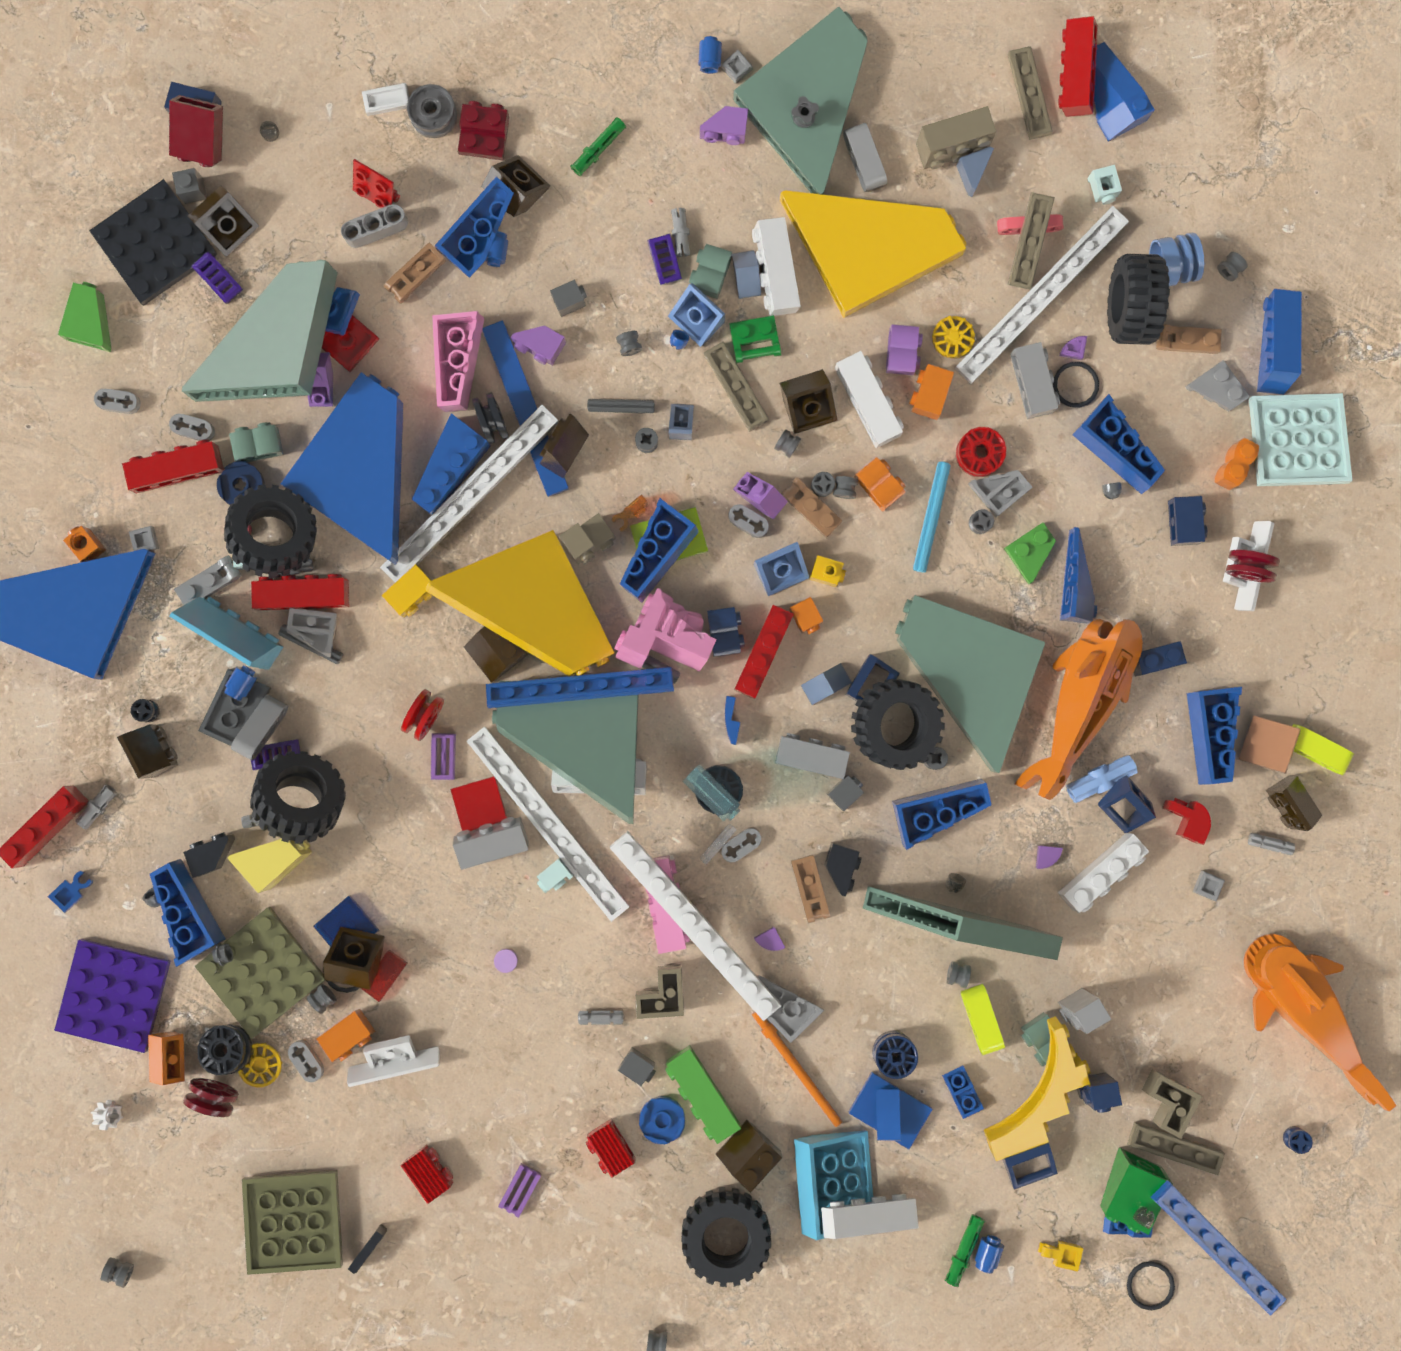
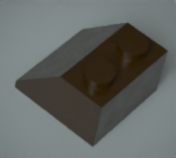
(521, 180)
(223, 220)
(809, 401)
(493, 653)
(148, 751)
(354, 958)
(749, 1155)

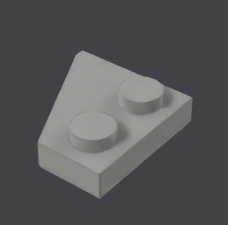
(1220, 386)
(1001, 490)
(313, 628)

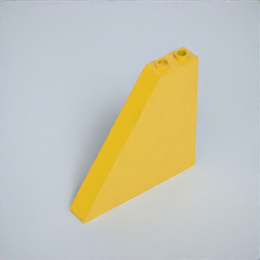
(871, 245)
(531, 601)

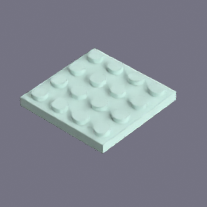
(1300, 439)

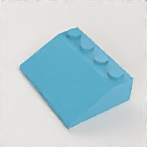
(229, 632)
(829, 1171)

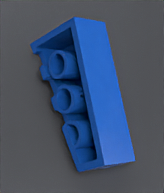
(1280, 342)
(657, 550)
(939, 809)

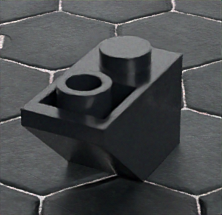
(209, 856)
(841, 865)

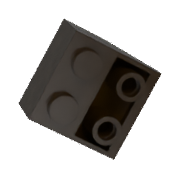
(563, 446)
(1294, 804)

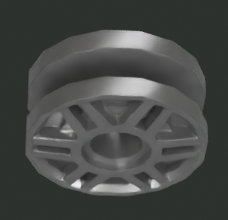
(428, 98)

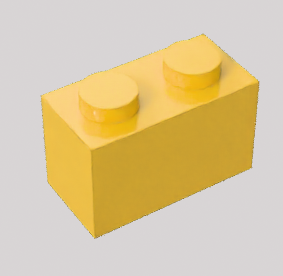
(408, 592)

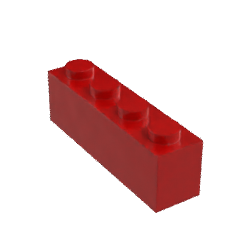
(1079, 66)
(173, 467)
(300, 593)
(763, 652)
(43, 826)

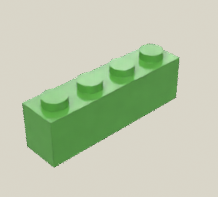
(703, 1094)

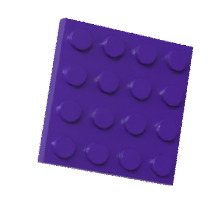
(112, 995)

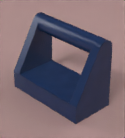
(863, 673)
(1127, 789)
(1028, 1155)

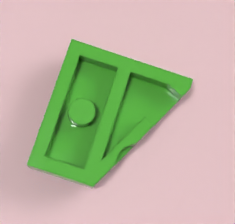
(1031, 551)

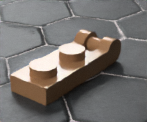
(415, 272)
(1190, 339)
(812, 508)
(810, 887)

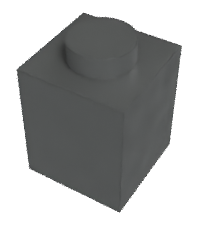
(189, 185)
(568, 297)
(846, 792)
(637, 1067)

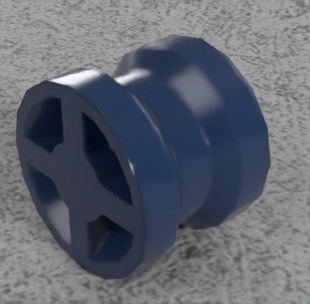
(1301, 1144)

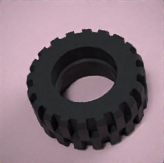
(1138, 299)
(276, 504)
(924, 733)
(294, 822)
(731, 1267)

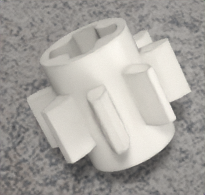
(107, 1115)

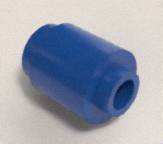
(710, 55)
(498, 250)
(240, 682)
(989, 1254)

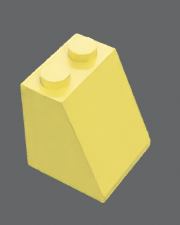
(270, 862)

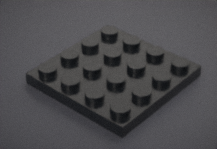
(152, 242)

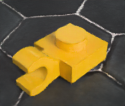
(1064, 1255)

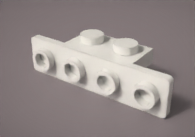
(1258, 542)
(392, 1059)

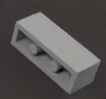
(1035, 380)
(812, 756)
(490, 842)
(1083, 1011)

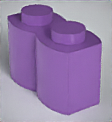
(902, 350)

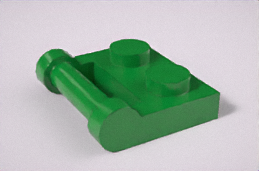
(754, 332)

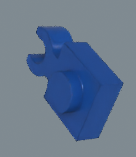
(68, 893)

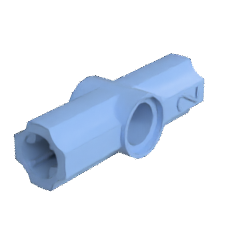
(1101, 778)

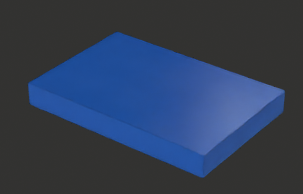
(912, 1111)

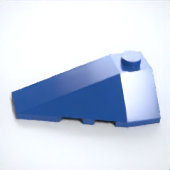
(1117, 96)
(473, 233)
(1078, 592)

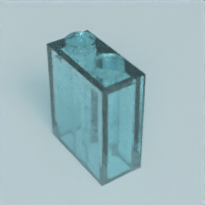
(712, 793)

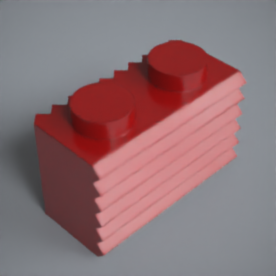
(610, 1148)
(427, 1173)

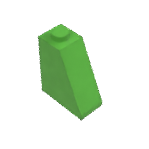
(86, 318)

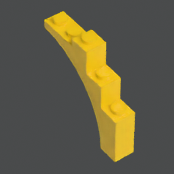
(1049, 1100)

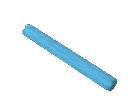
(931, 517)

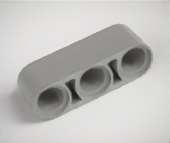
(865, 157)
(363, 223)
(259, 727)

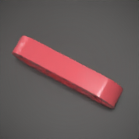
(1013, 225)

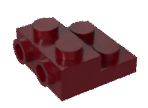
(483, 130)

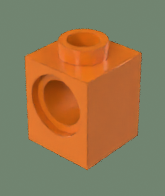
(93, 548)
(806, 616)

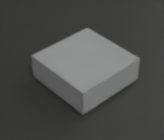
(736, 66)
(144, 539)
(1208, 886)

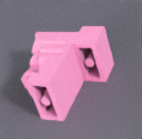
(666, 630)

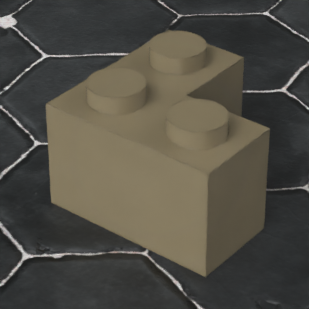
(588, 539)
(665, 1001)
(1177, 1103)

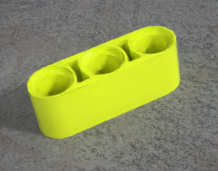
(1322, 751)
(982, 1019)

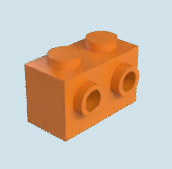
(932, 391)
(345, 1035)
(166, 1058)

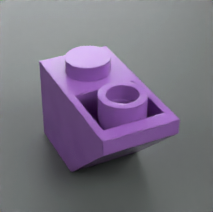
(726, 126)
(540, 342)
(323, 383)
(760, 495)

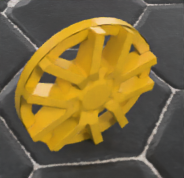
(953, 337)
(261, 1064)

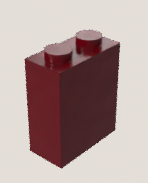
(195, 131)

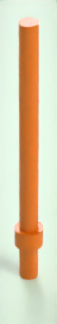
(769, 1031)

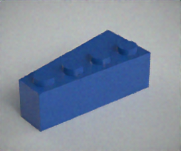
(1119, 446)
(450, 464)
(1214, 733)
(184, 912)

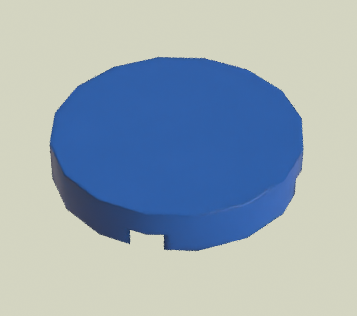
(662, 1120)

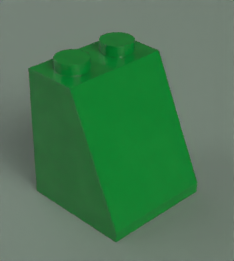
(1130, 1188)

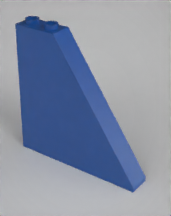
(356, 466)
(73, 610)

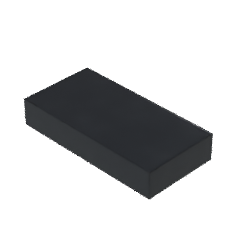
(367, 1249)

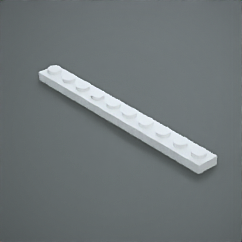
(1041, 295)
(471, 492)
(548, 824)
(695, 925)

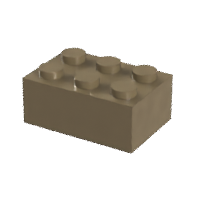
(955, 137)

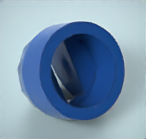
(679, 339)

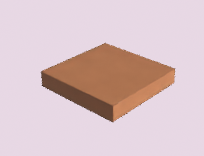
(1269, 744)

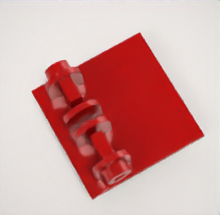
(373, 185)

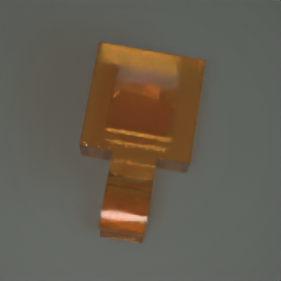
(635, 509)

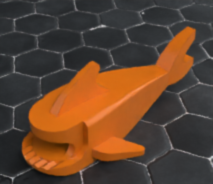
(1094, 681)
(1303, 997)

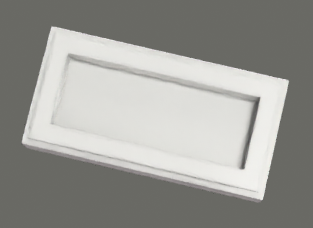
(385, 99)

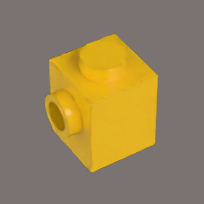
(827, 571)

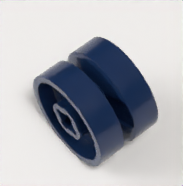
(899, 1066)

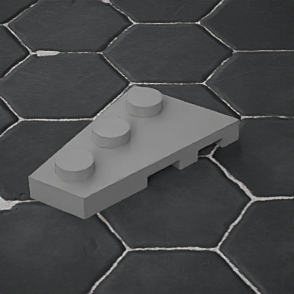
(794, 1012)

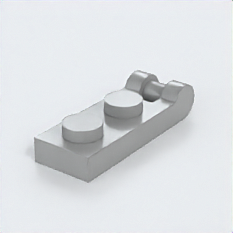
(208, 581)

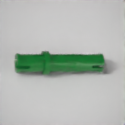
(591, 153)
(961, 1259)

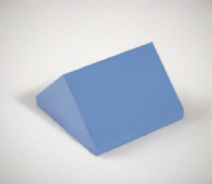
(697, 315)
(781, 569)

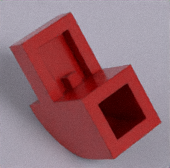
(1195, 819)

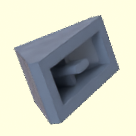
(972, 168)
(746, 274)
(681, 422)
(826, 684)

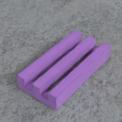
(443, 776)
(510, 1207)

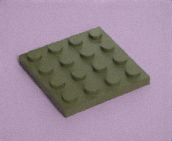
(266, 973)
(292, 1222)

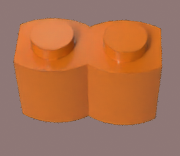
(1236, 464)
(880, 483)

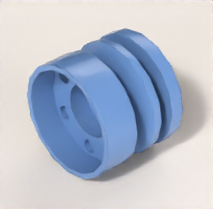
(1182, 256)

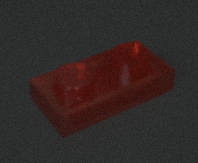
(389, 970)

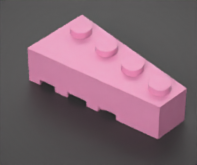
(455, 354)
(667, 932)

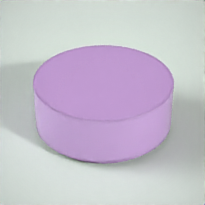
(505, 960)

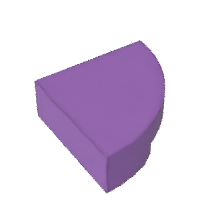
(1074, 348)
(1047, 856)
(770, 940)

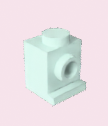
(1109, 179)
(554, 876)

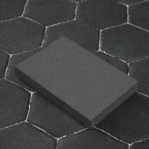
(228, 715)

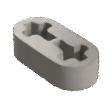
(117, 396)
(193, 422)
(751, 516)
(737, 840)
(300, 1063)

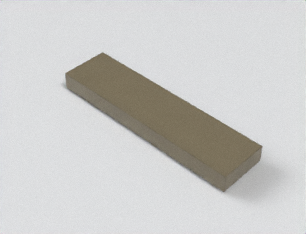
(1030, 92)
(1031, 240)
(736, 386)
(1176, 1149)

